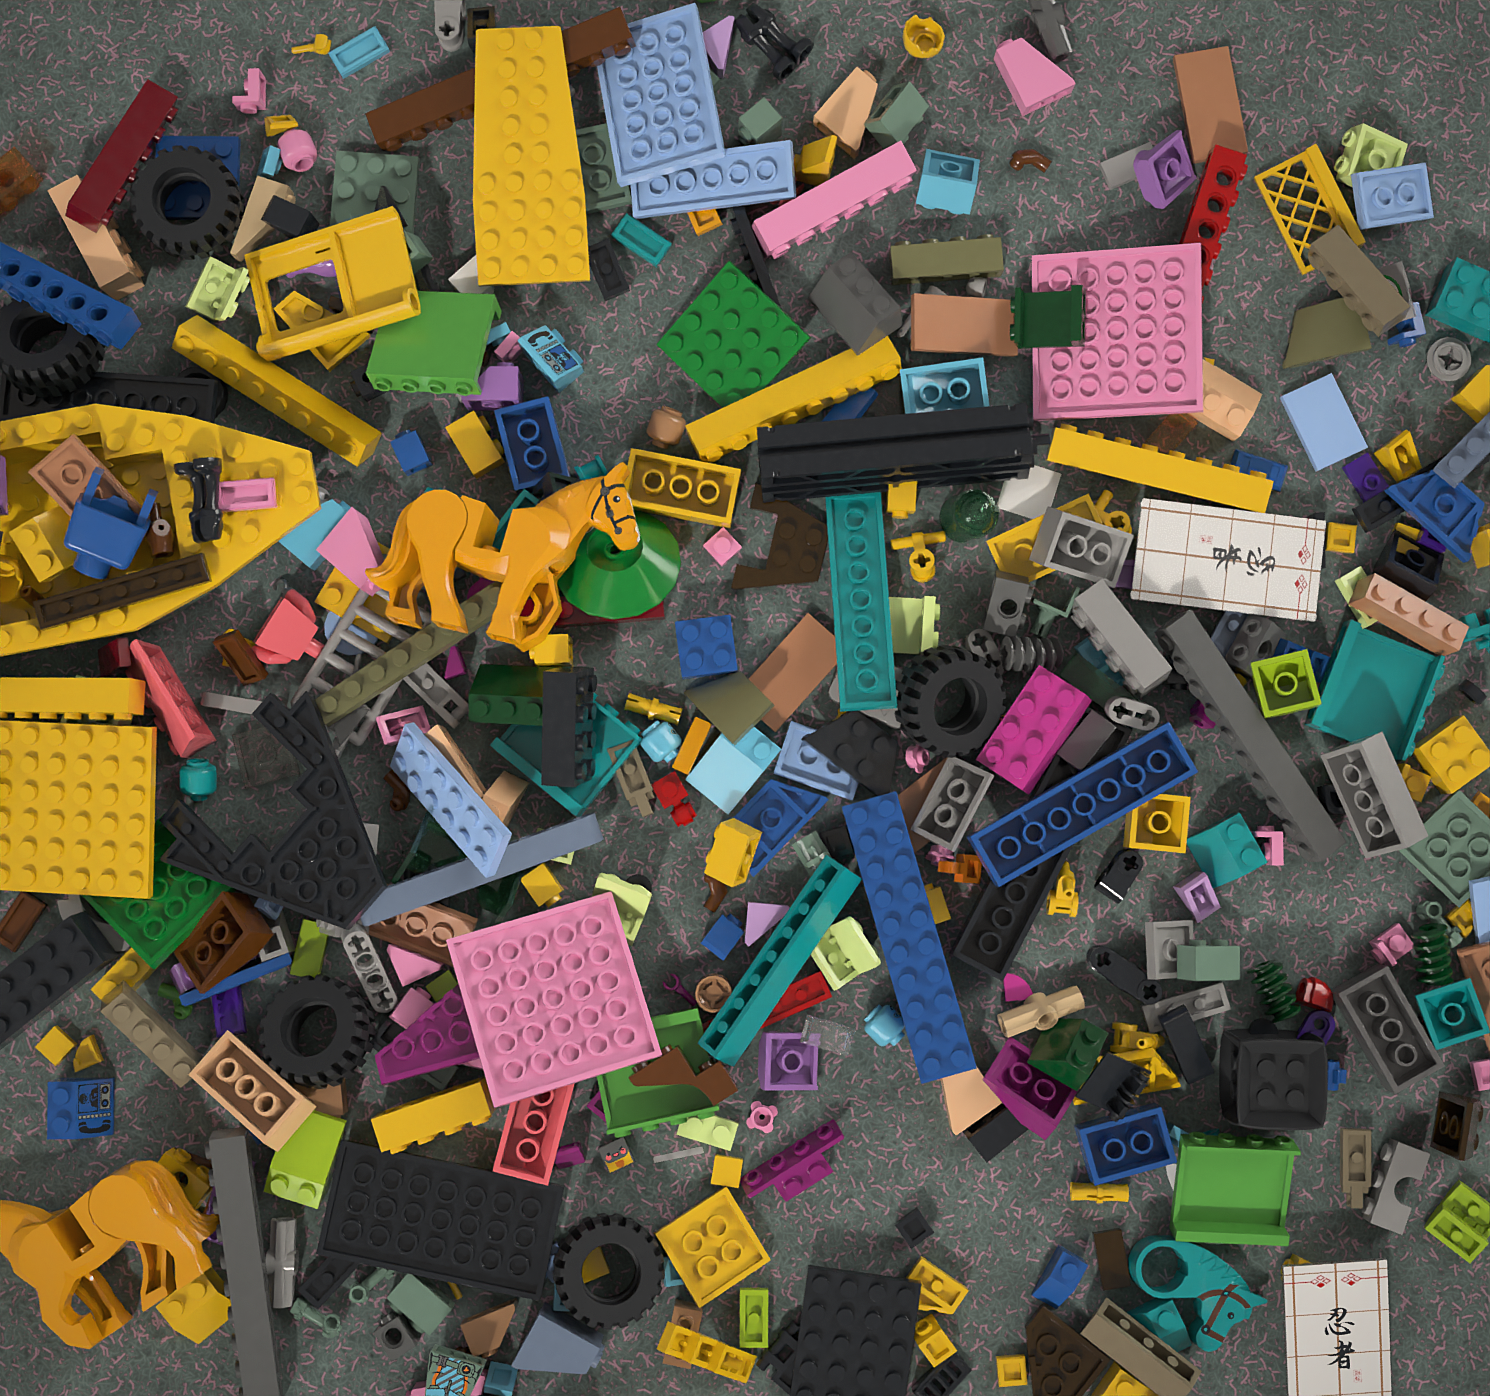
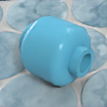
(660, 742)
(884, 1025)

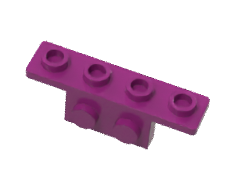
(796, 1166)

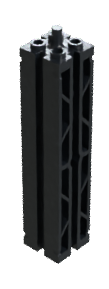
(896, 449)

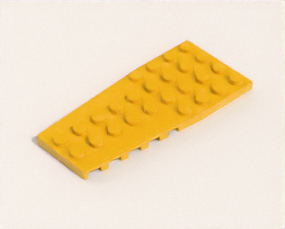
(526, 162)

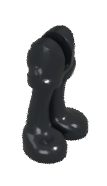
(765, 26)
(205, 515)

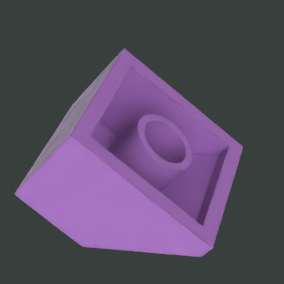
(500, 388)

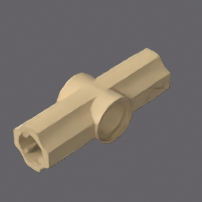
(1041, 1011)

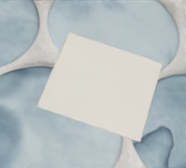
(1031, 495)

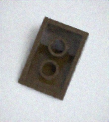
(1456, 1125)

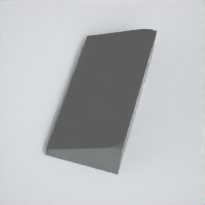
(1086, 740)

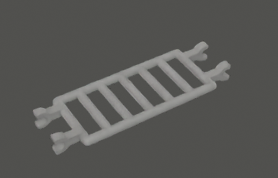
(327, 656)

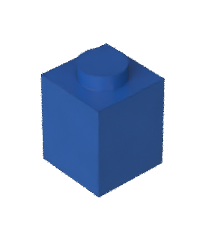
(411, 452)

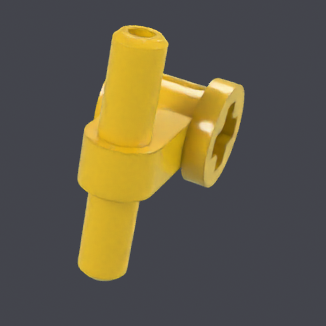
(1115, 517)
(920, 555)
(1063, 898)
(1128, 1038)

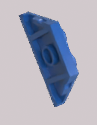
(1442, 510)
(779, 814)

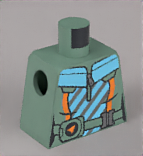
(452, 1372)

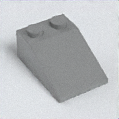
(1080, 547)

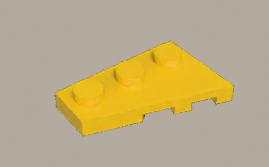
(300, 310)

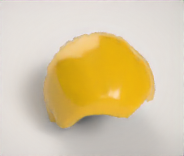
(11, 579)

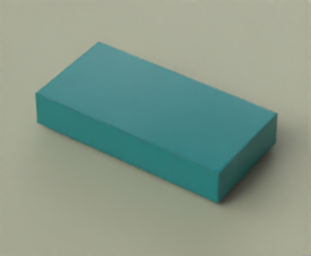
(641, 240)

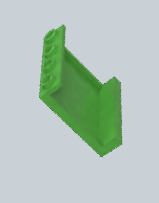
(436, 349)
(647, 1106)
(1232, 1189)

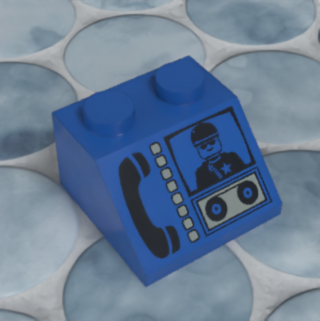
(80, 1108)

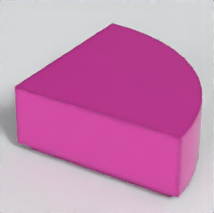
(1015, 988)

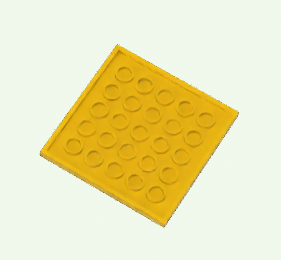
(77, 808)

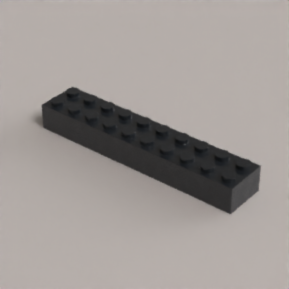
(1006, 913)

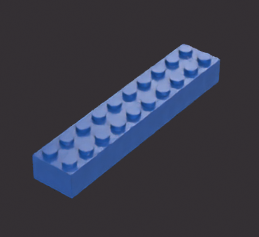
(909, 937)

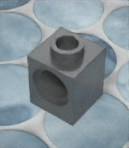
(396, 1347)

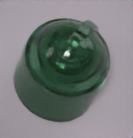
(962, 515)

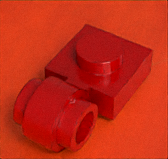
(671, 792)

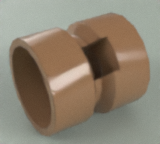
(713, 992)

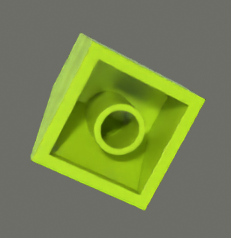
(1285, 684)

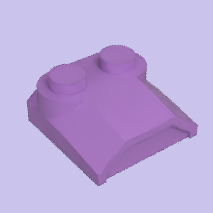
(1164, 170)
(786, 1062)

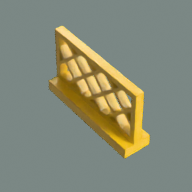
(1328, 193)

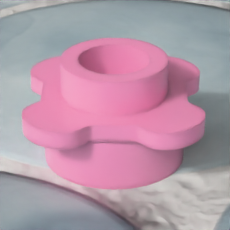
(917, 757)
(938, 854)
(762, 1124)

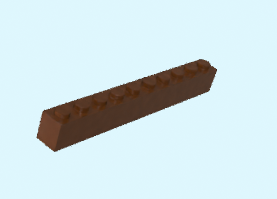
(454, 98)

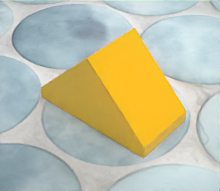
(1475, 395)
(1399, 456)

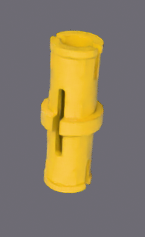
(653, 709)
(1100, 1192)

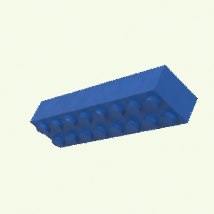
(1082, 804)

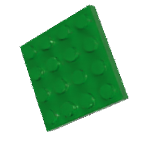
(733, 338)
(162, 922)

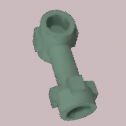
(1433, 911)
(360, 1290)
(330, 1323)

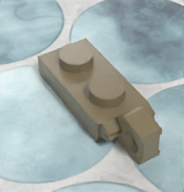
(634, 780)
(1355, 1164)

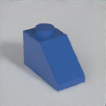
(723, 935)
(1060, 1277)

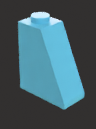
(312, 532)

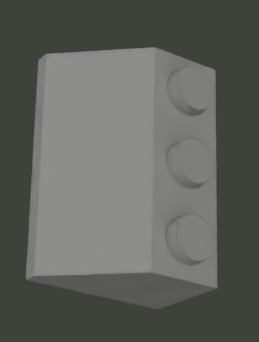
(952, 803)

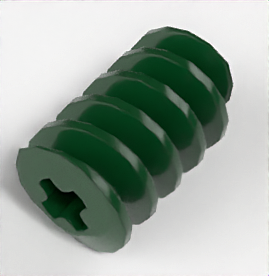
(1433, 954)
(1274, 990)

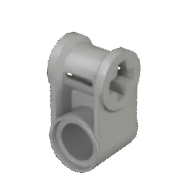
(450, 18)

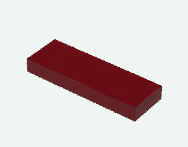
(114, 657)

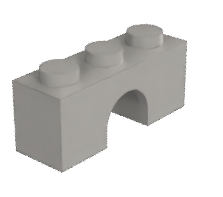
(1398, 1162)

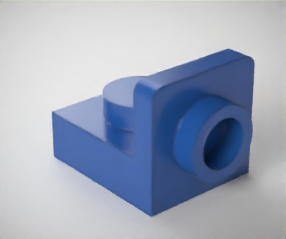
(1409, 329)

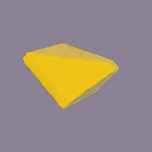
(279, 124)

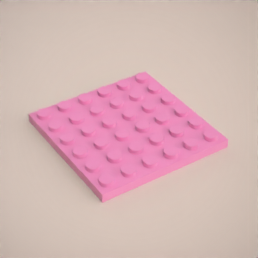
(1138, 334)
(553, 999)

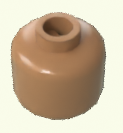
(666, 427)

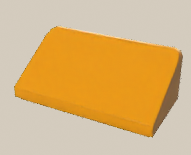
(692, 745)

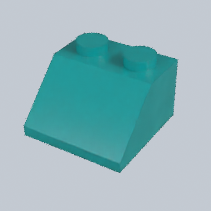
(1226, 850)

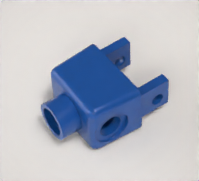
(105, 530)

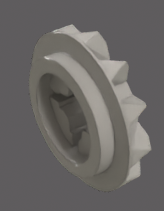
(1459, 354)

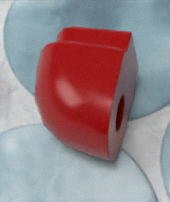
(1314, 994)

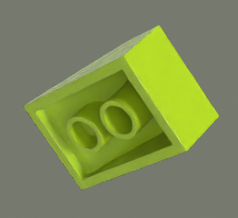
(307, 1161)

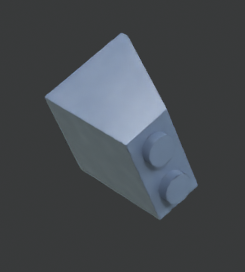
(559, 1344)

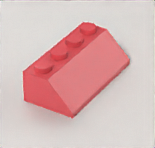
(533, 1135)

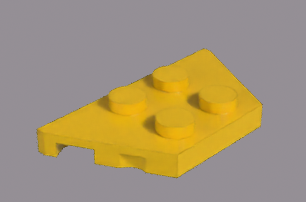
(1161, 1077)

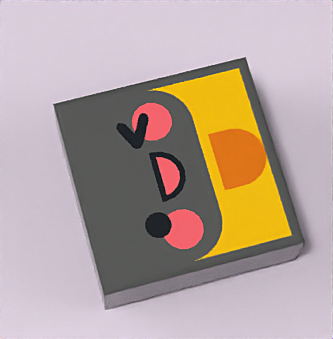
(616, 1155)

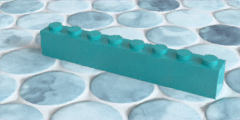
(779, 961)

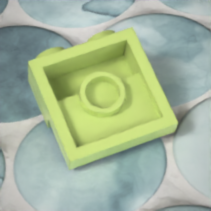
(1367, 151)

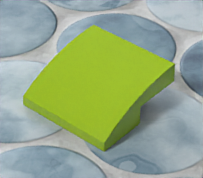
(1461, 1221)

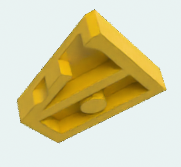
(938, 1288)

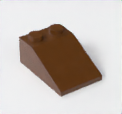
(223, 940)

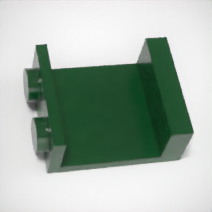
(1049, 318)

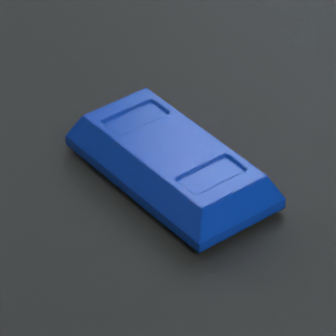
(1247, 462)

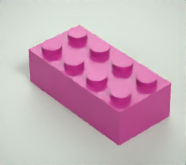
(1034, 729)

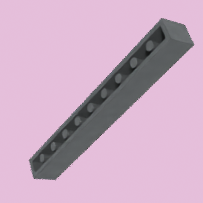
(1249, 737)
(244, 1262)

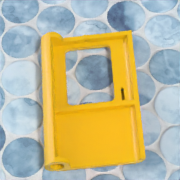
(371, 277)

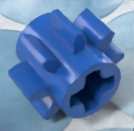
(1335, 1074)

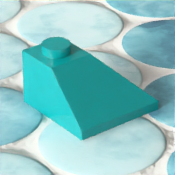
(1452, 1014)
(1164, 1321)

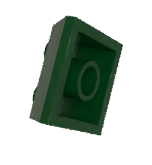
(1068, 1051)

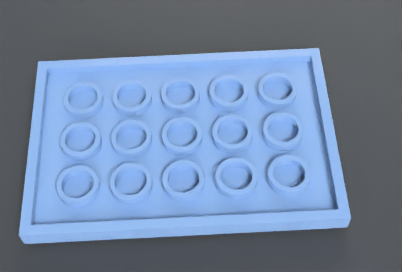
(661, 99)

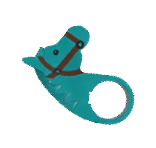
(1217, 1289)

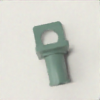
(1048, 613)

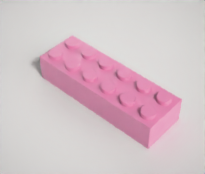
(833, 199)

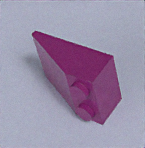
(1026, 1091)

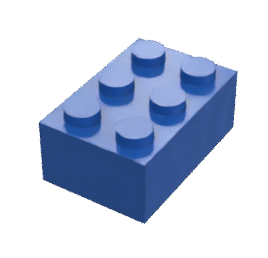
(531, 442)
(1126, 1146)

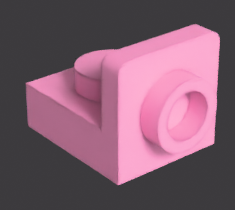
(255, 93)
(1274, 844)
(1391, 945)

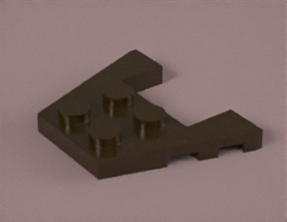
(794, 551)

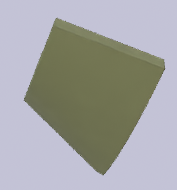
(1325, 334)
(731, 704)

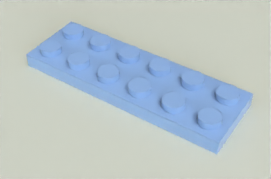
(741, 178)
(450, 800)

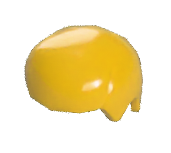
(923, 37)

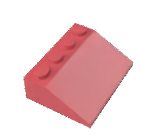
(169, 700)

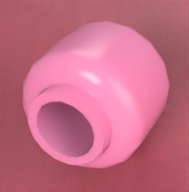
(297, 150)

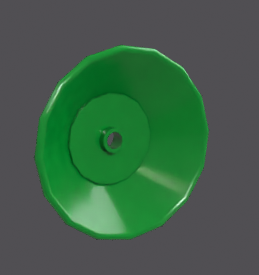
(626, 581)

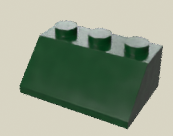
(507, 694)

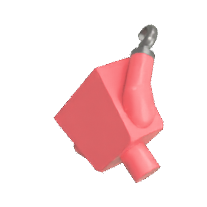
(287, 630)

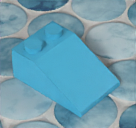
(945, 386)
(732, 769)

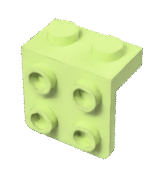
(217, 290)
(913, 624)
(629, 899)
(844, 953)

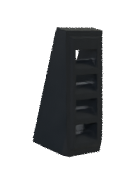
(934, 1372)

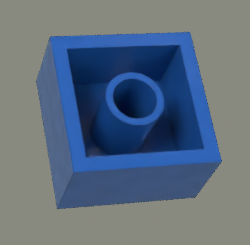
(706, 647)

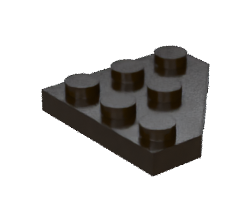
(1060, 1356)

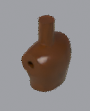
(159, 534)

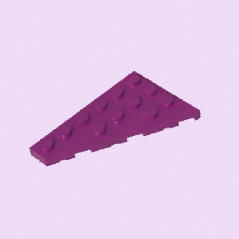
(431, 1043)

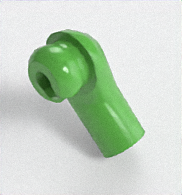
(170, 992)

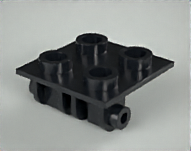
(1114, 1085)

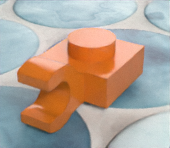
(966, 868)

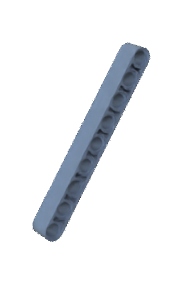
(465, 875)

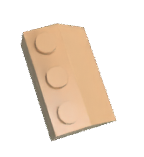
(1226, 402)
(446, 745)

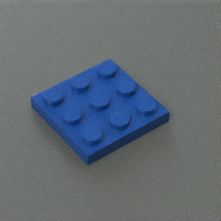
(193, 198)

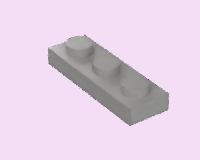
(1199, 1002)

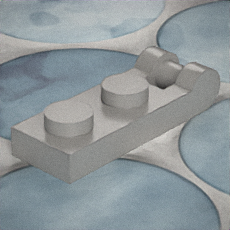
(437, 693)

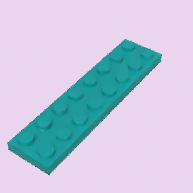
(860, 602)

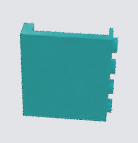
(1375, 689)
(523, 749)

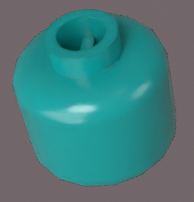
(198, 779)

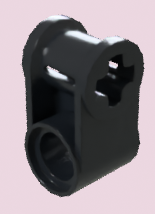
(1117, 880)

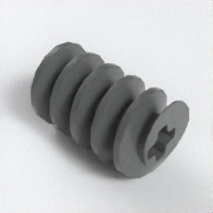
(1030, 653)

